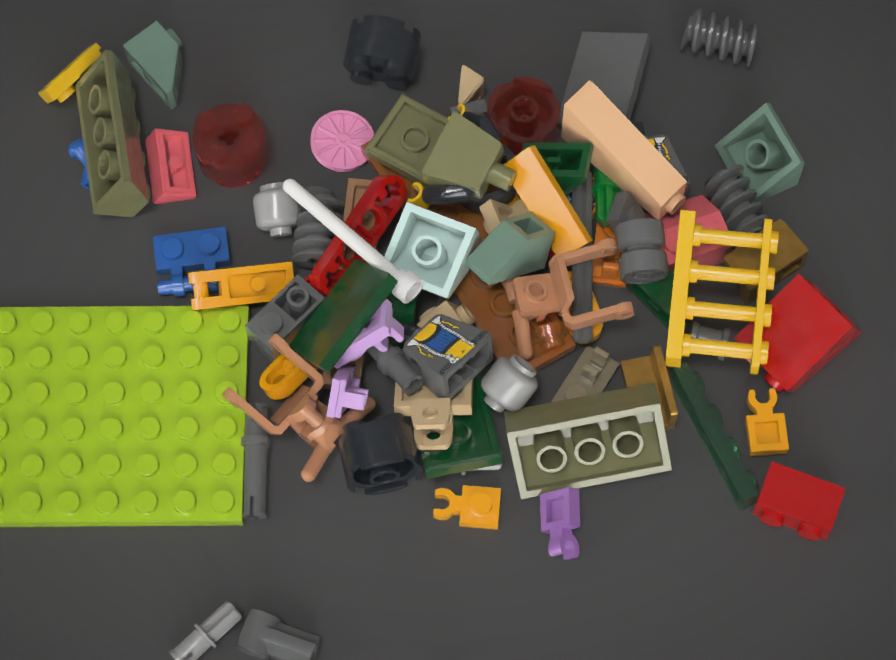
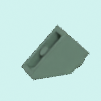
(157, 60)

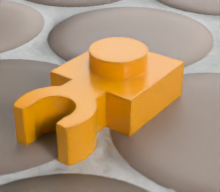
(764, 430)
(476, 507)

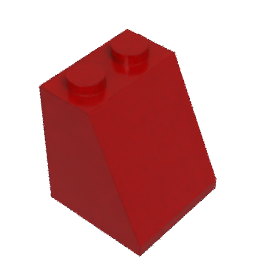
(802, 334)

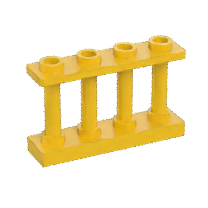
(686, 307)

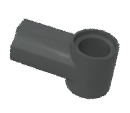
(267, 637)

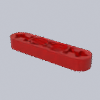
(383, 215)

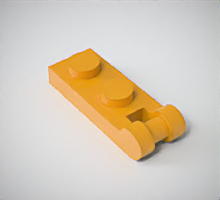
(240, 285)

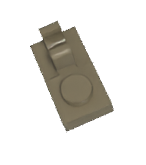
(589, 375)

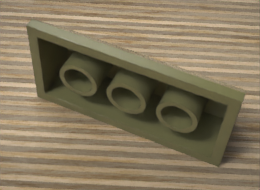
(112, 138)
(588, 440)

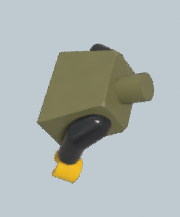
(463, 162)

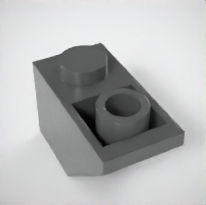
(283, 315)

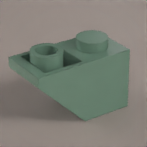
(512, 249)

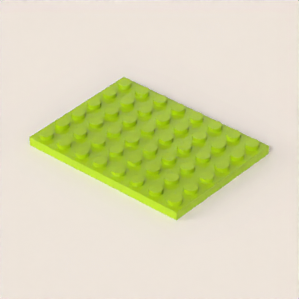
(122, 416)

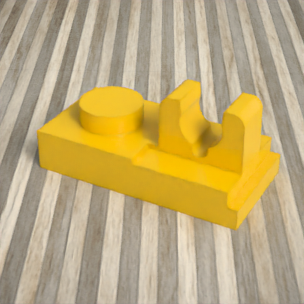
(62, 85)

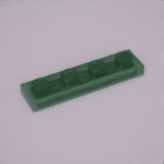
(722, 449)

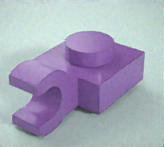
(558, 517)

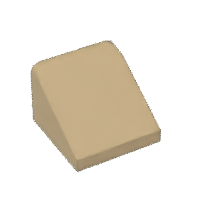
(471, 86)

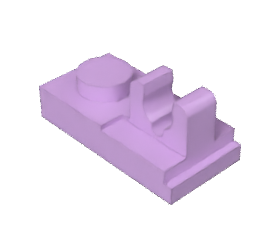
(374, 334)
(346, 392)

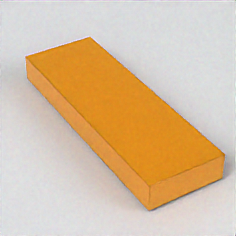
(547, 200)

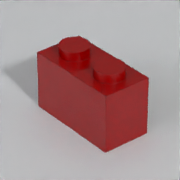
(798, 502)

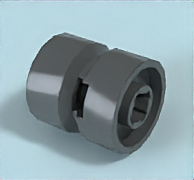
(641, 245)

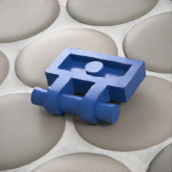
(189, 252)

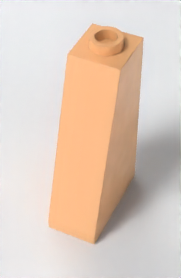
(622, 151)

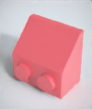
(709, 217)

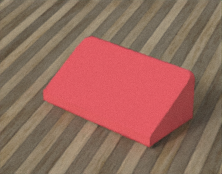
(170, 166)

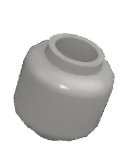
(275, 210)
(509, 383)

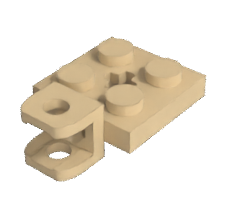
(433, 414)

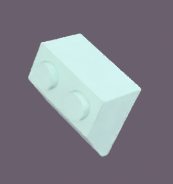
(432, 248)

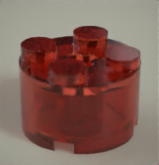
(524, 112)
(230, 144)

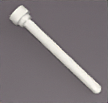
(408, 282)

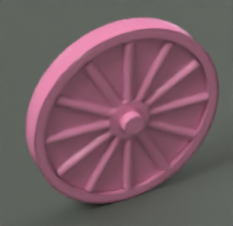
(338, 140)

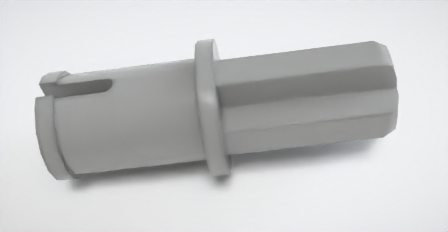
(207, 633)

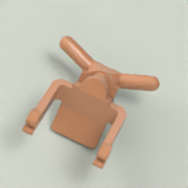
(553, 292)
(303, 413)

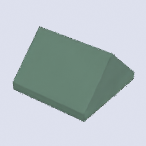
(764, 152)

